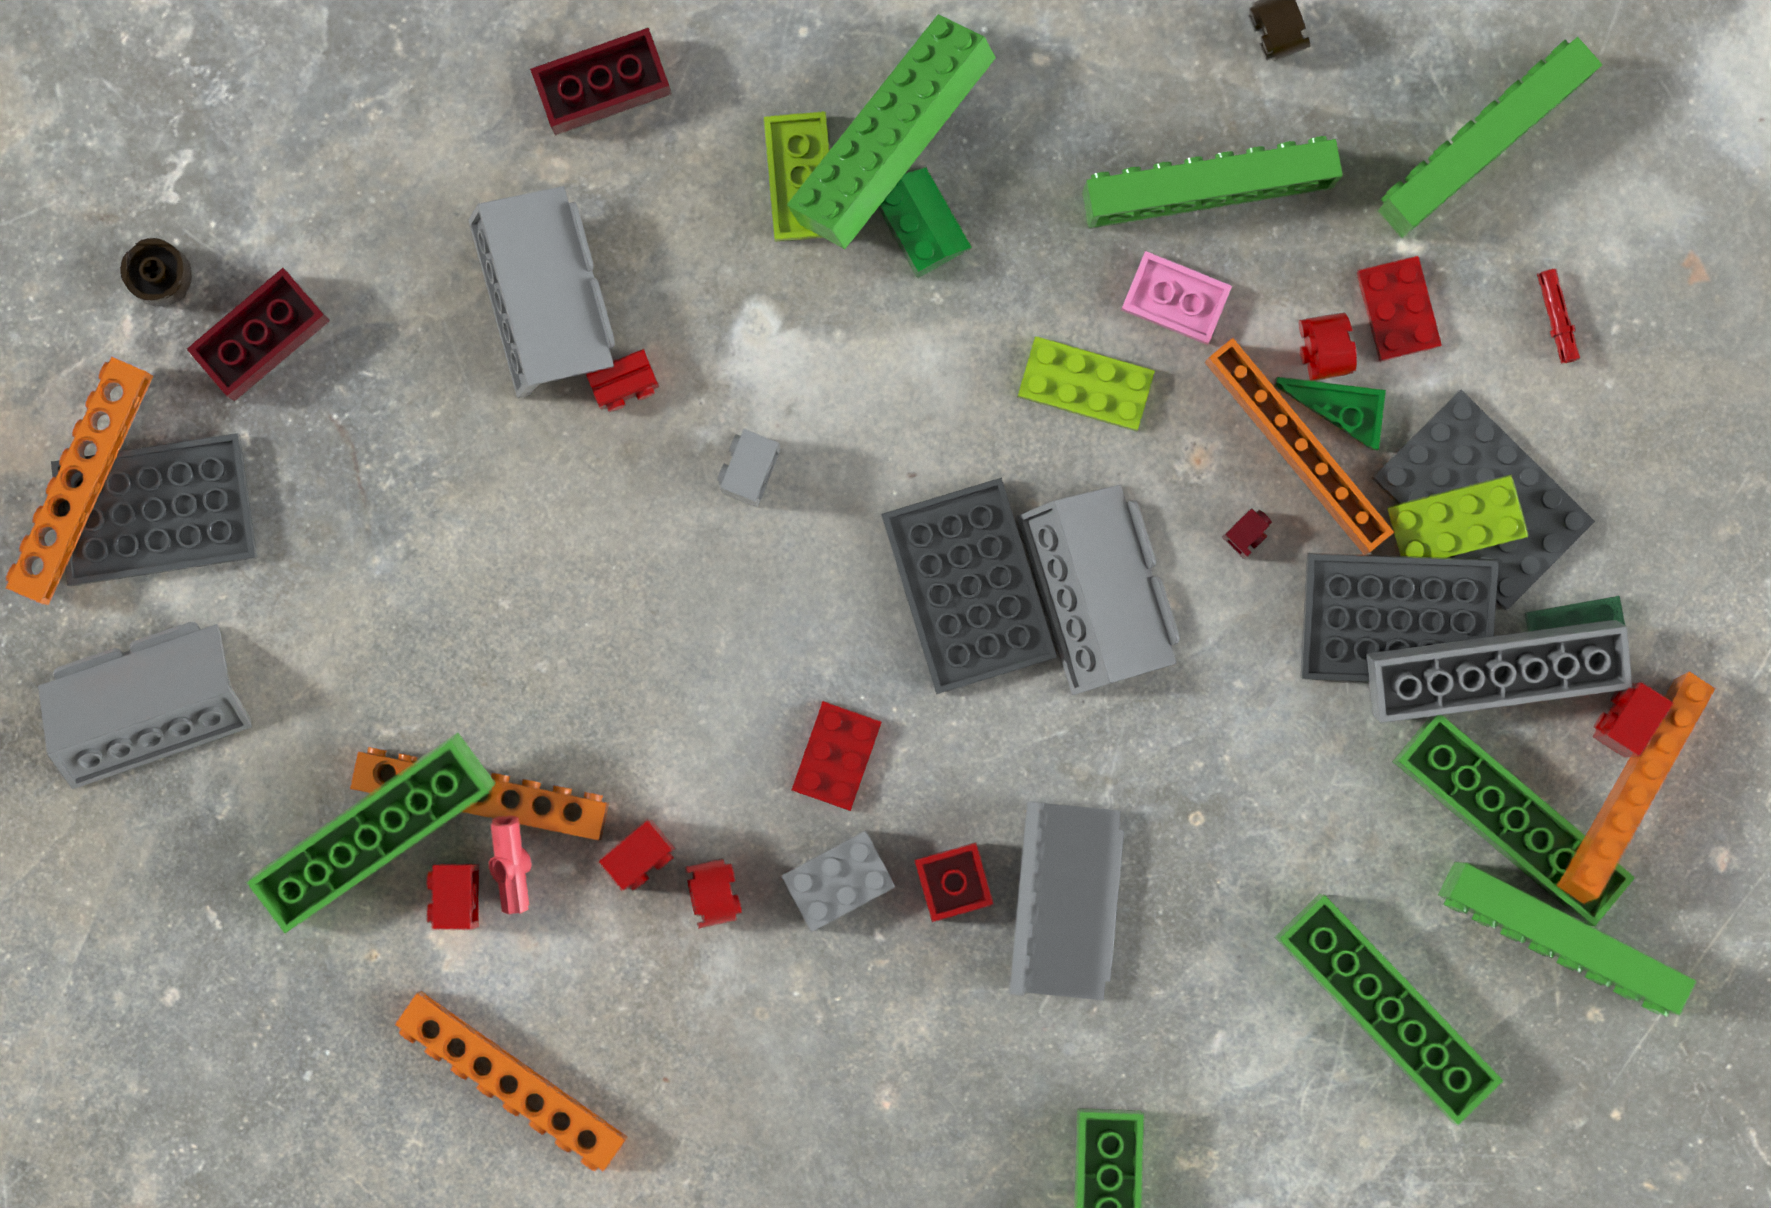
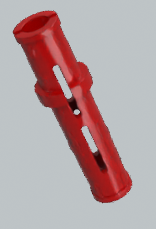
(1562, 330)

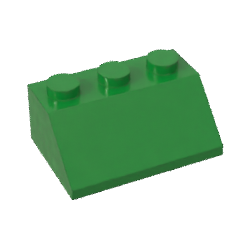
(923, 222)

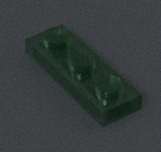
(1576, 614)

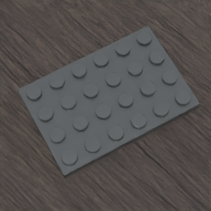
(1468, 448)
(165, 512)
(969, 585)
(1390, 604)

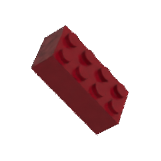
(601, 81)
(258, 334)

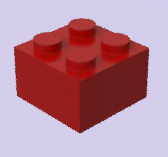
(1631, 719)
(637, 855)
(953, 882)
(453, 896)

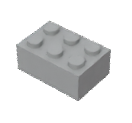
(838, 881)

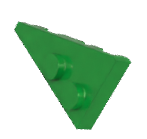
(1349, 408)

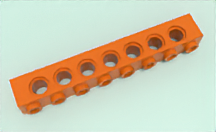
(83, 498)
(590, 825)
(529, 1081)

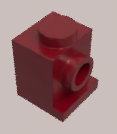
(1248, 532)

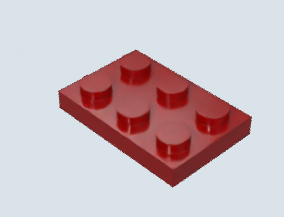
(1399, 308)
(836, 756)

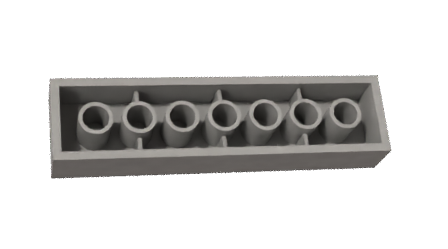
(1499, 671)

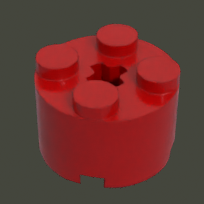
(1327, 346)
(712, 893)

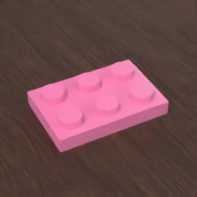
(1176, 298)

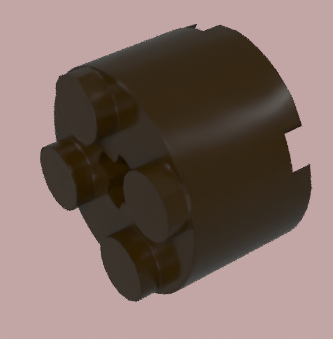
(1280, 27)
(145, 258)

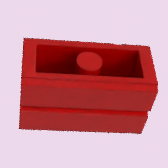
(628, 378)

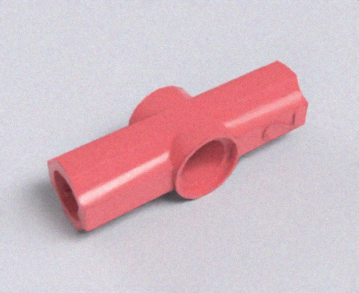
(510, 864)

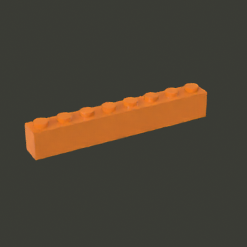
(1299, 446)
(1635, 792)

